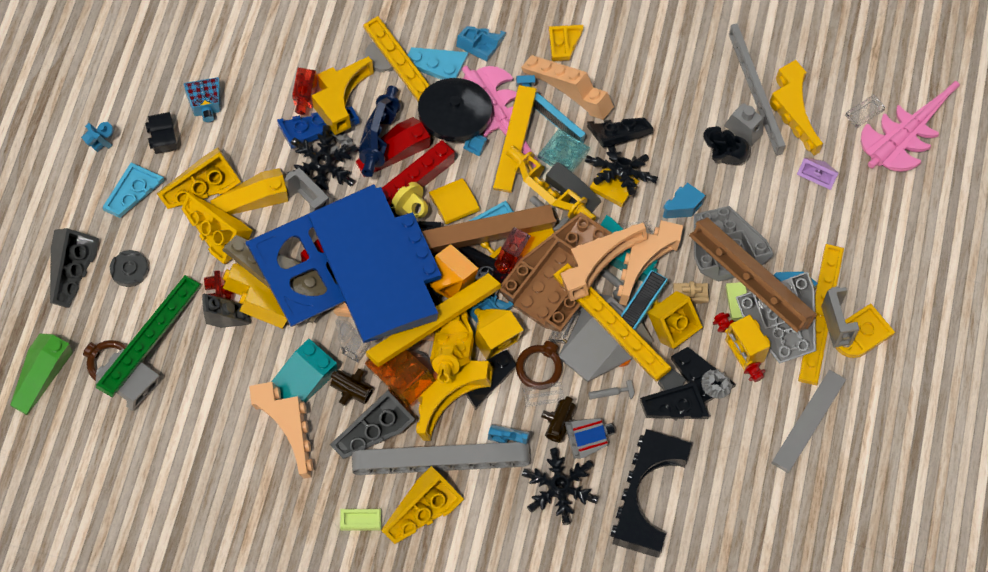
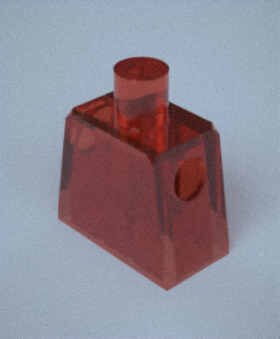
(305, 86)
(508, 259)

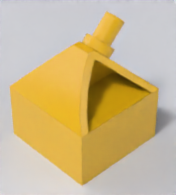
(674, 319)
(496, 331)

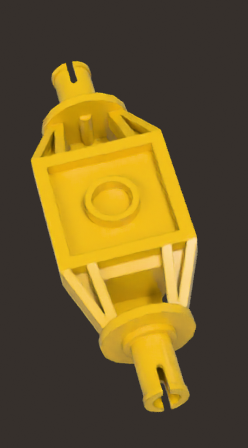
(554, 198)
(452, 347)

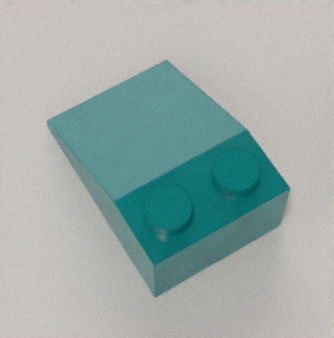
(305, 372)

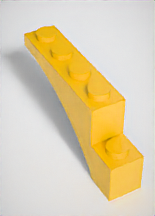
(790, 105)

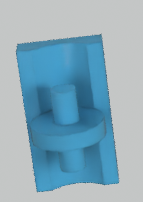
(97, 136)

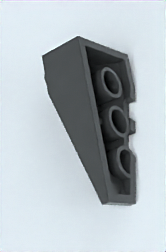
(69, 261)
(377, 423)

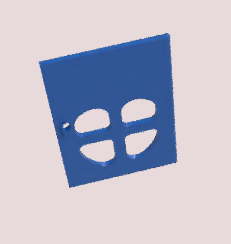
(265, 252)

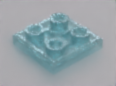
(563, 149)

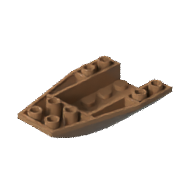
(532, 281)

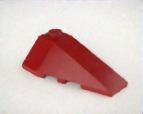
(402, 142)

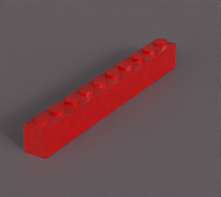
(421, 171)

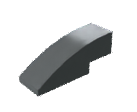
(564, 179)

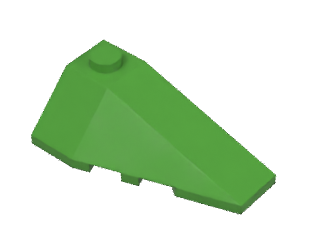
(40, 367)

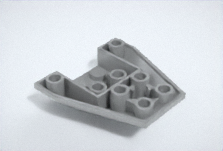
(740, 232)
(784, 341)
(591, 347)

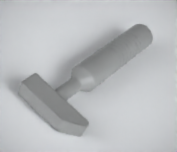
(534, 200)
(612, 391)

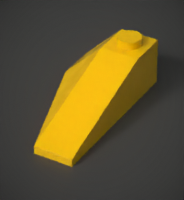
(204, 178)
(255, 193)
(214, 225)
(425, 502)

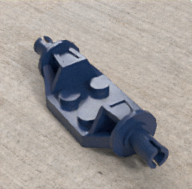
(371, 146)

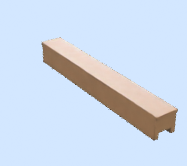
(489, 228)
(753, 275)

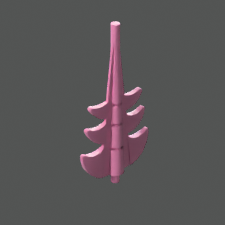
(489, 79)
(891, 147)

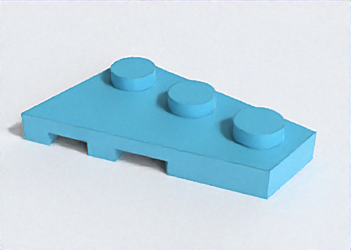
(438, 63)
(131, 189)

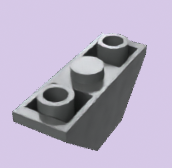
(223, 312)

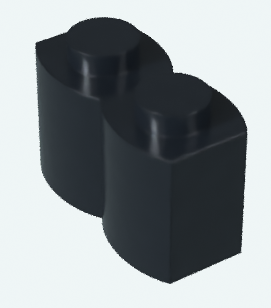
(161, 132)

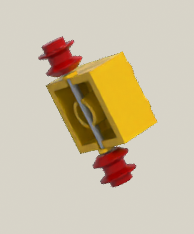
(745, 342)

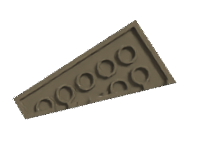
(305, 284)

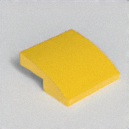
(612, 191)
(454, 201)

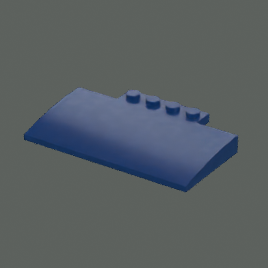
(378, 263)

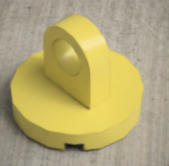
(407, 199)

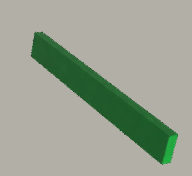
(148, 336)

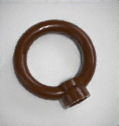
(549, 350)
(93, 351)

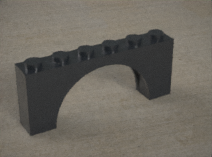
(632, 529)

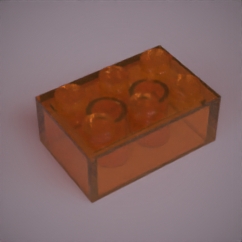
(403, 376)

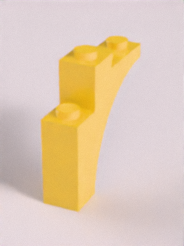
(336, 88)
(255, 297)
(440, 395)

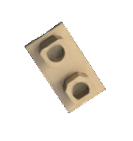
(696, 291)

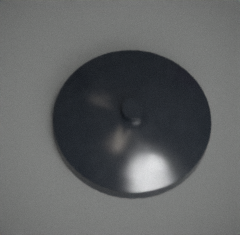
(455, 109)

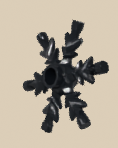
(323, 154)
(621, 169)
(560, 480)

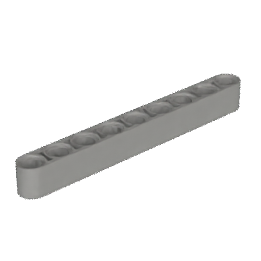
(440, 458)

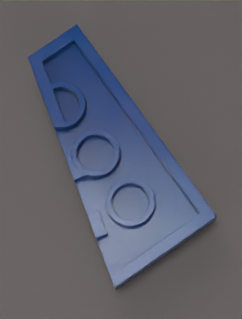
(309, 126)

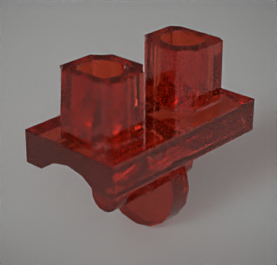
(214, 282)

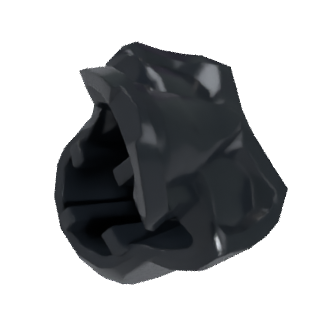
(726, 146)

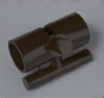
(351, 386)
(563, 412)

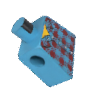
(204, 97)

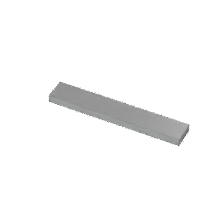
(808, 421)

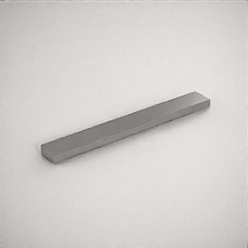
(756, 89)

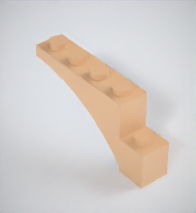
(571, 82)
(643, 254)
(595, 255)
(290, 417)

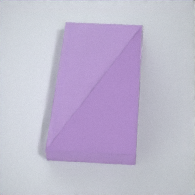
(818, 172)

